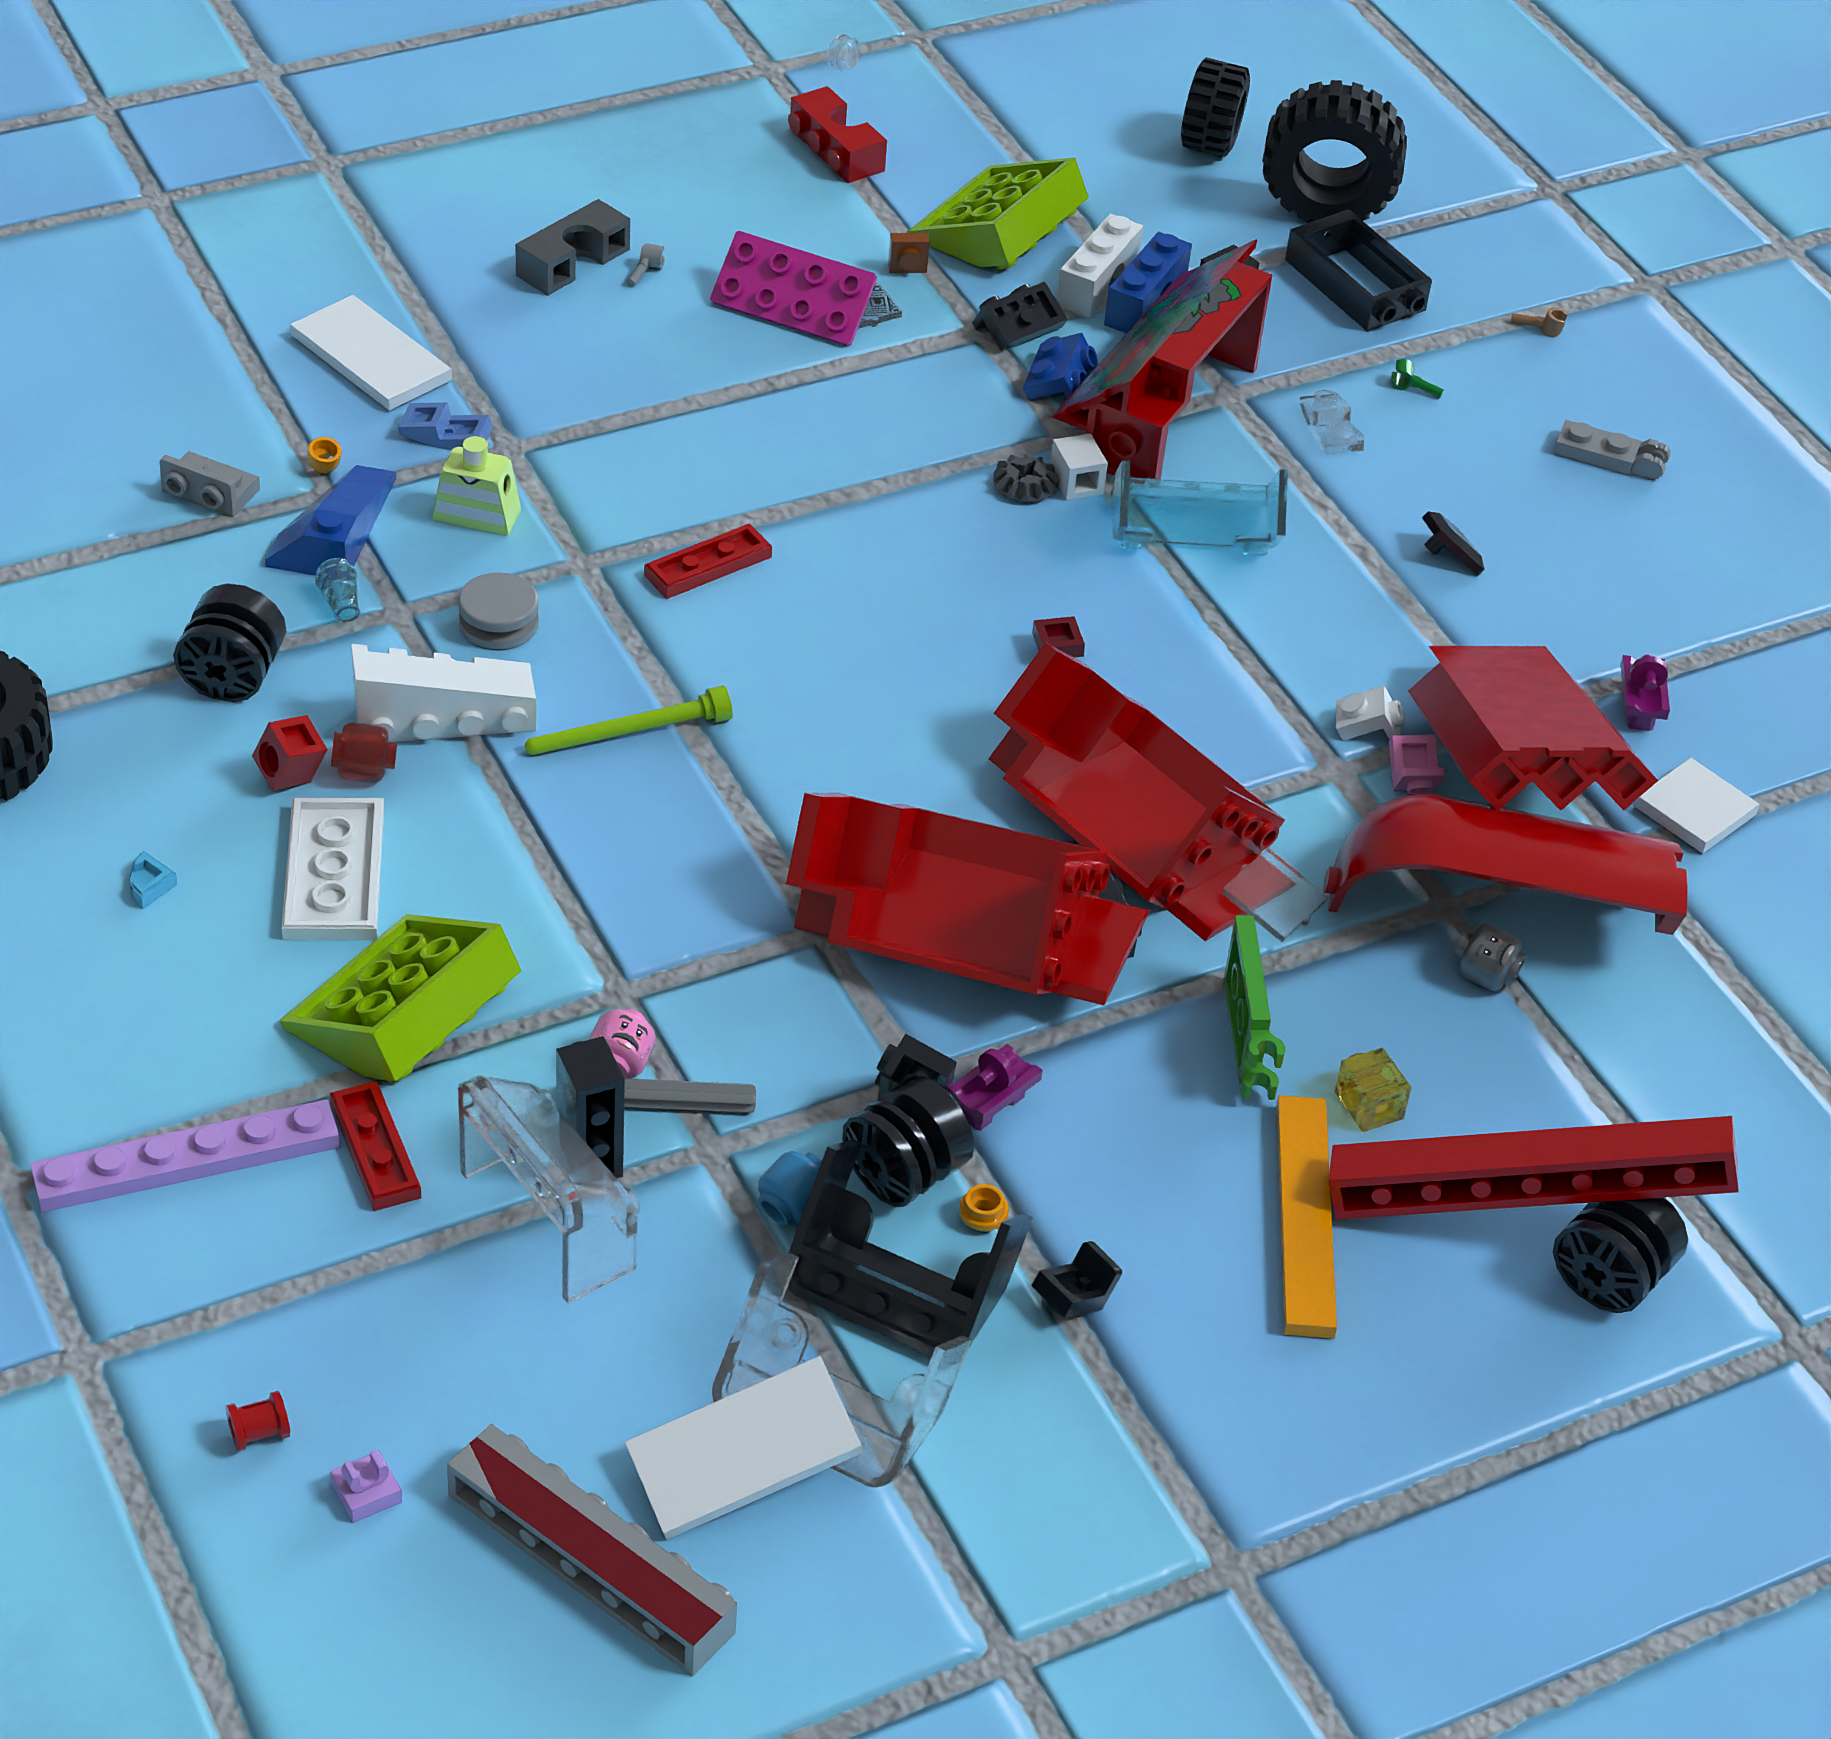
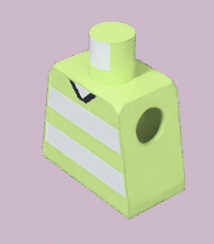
(477, 489)

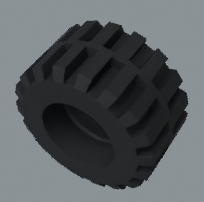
(1215, 107)

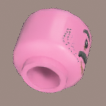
(628, 1037)

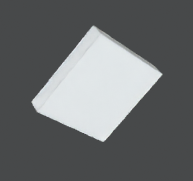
(1697, 805)

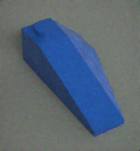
(334, 524)

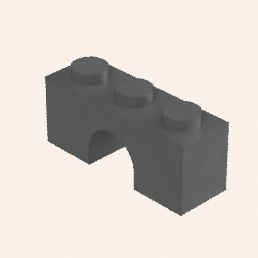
(550, 255)

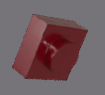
(1060, 633)

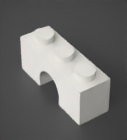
(1102, 256)

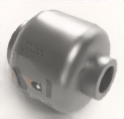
(1490, 957)

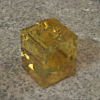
(1372, 1089)

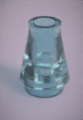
(338, 585)

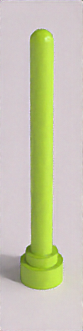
(712, 705)

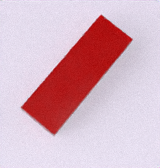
(708, 561)
(375, 1146)

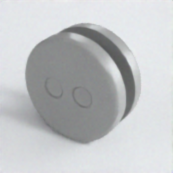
(498, 611)

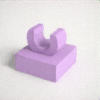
(366, 1486)

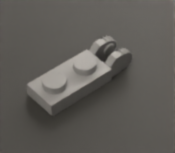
(1612, 450)

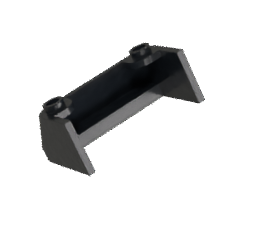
(881, 1288)

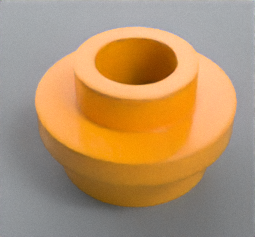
(983, 1207)

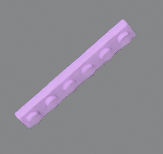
(184, 1155)

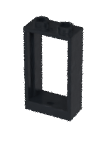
(1309, 254)

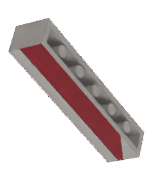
(593, 1548)

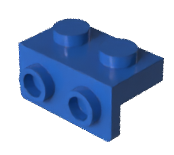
(1060, 366)

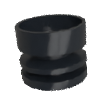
(230, 642)
(909, 1140)
(1620, 1250)

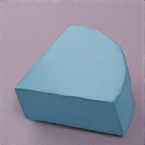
(150, 879)

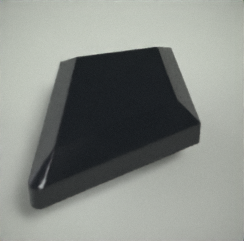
(1449, 535)

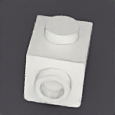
(1367, 713)

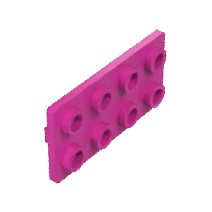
(793, 288)

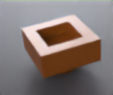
(908, 252)

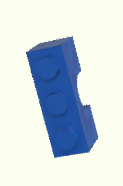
(1146, 280)

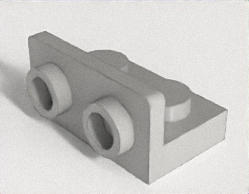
(208, 482)

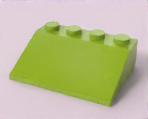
(1005, 211)
(405, 994)

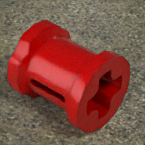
(258, 1421)

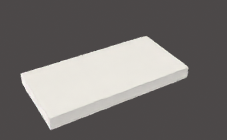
(371, 352)
(333, 869)
(744, 1447)

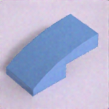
(436, 427)

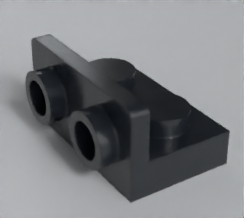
(1021, 315)
(910, 1060)

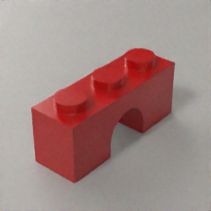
(849, 150)

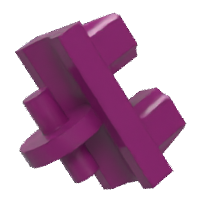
(1644, 691)
(992, 1085)

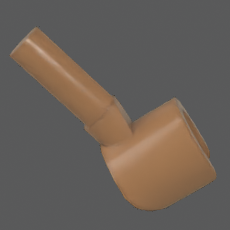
(1550, 325)

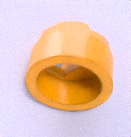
(320, 450)

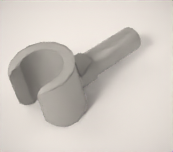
(650, 257)

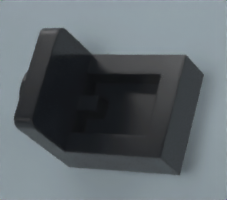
(1081, 1285)

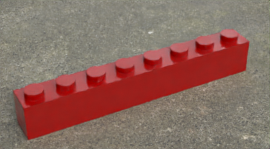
(1534, 1168)

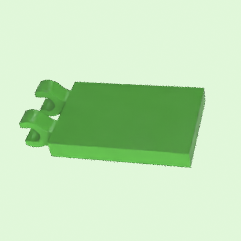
(1250, 1011)

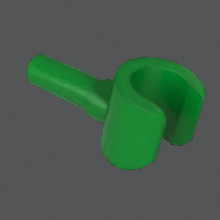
(1405, 378)

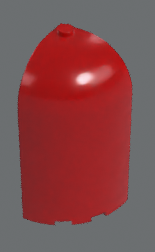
(1515, 851)

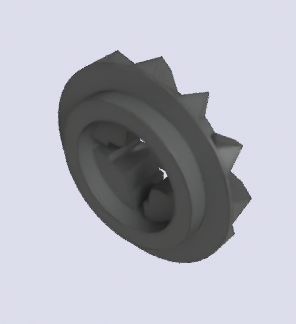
(1037, 484)

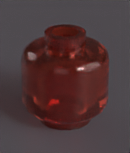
(363, 752)

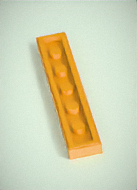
(1305, 1217)

